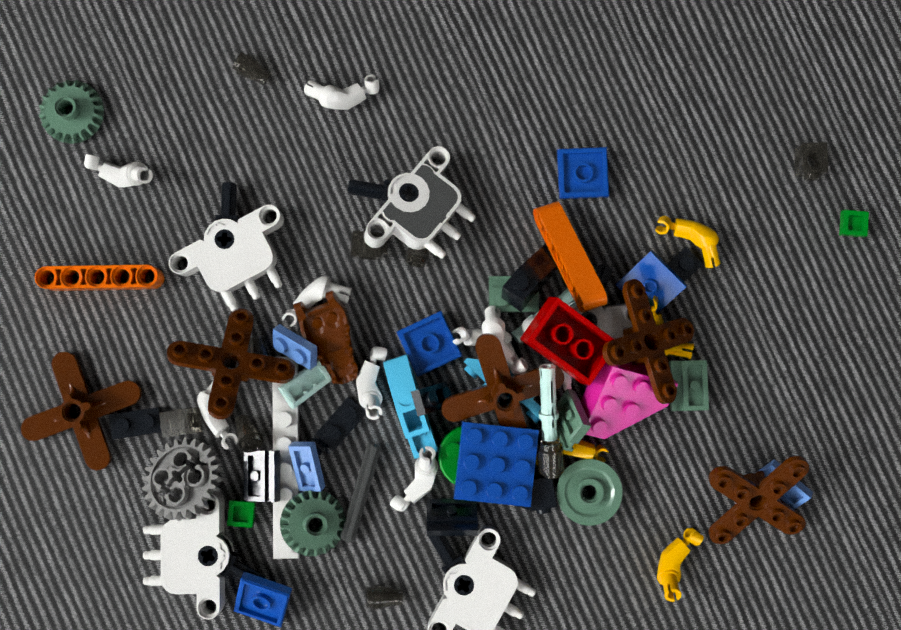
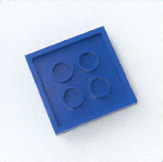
(496, 464)

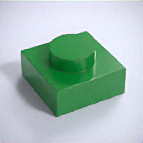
(854, 223)
(241, 513)

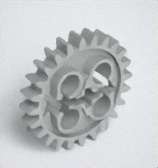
(182, 479)

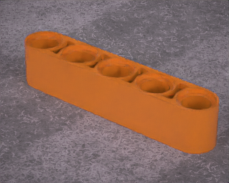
(570, 257)
(88, 275)

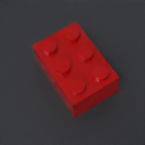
(567, 340)

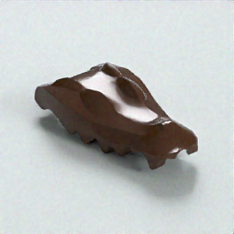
(330, 331)

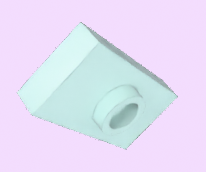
(304, 385)

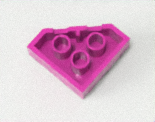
(619, 399)

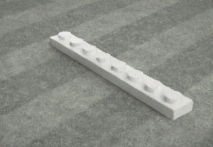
(284, 433)

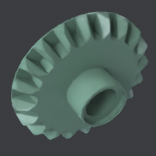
(84, 118)
(601, 504)
(296, 518)

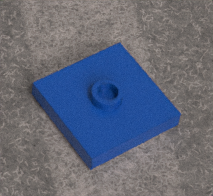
(582, 173)
(656, 278)
(429, 343)
(262, 599)

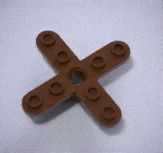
(646, 341)
(231, 355)
(497, 382)
(92, 406)
(757, 497)

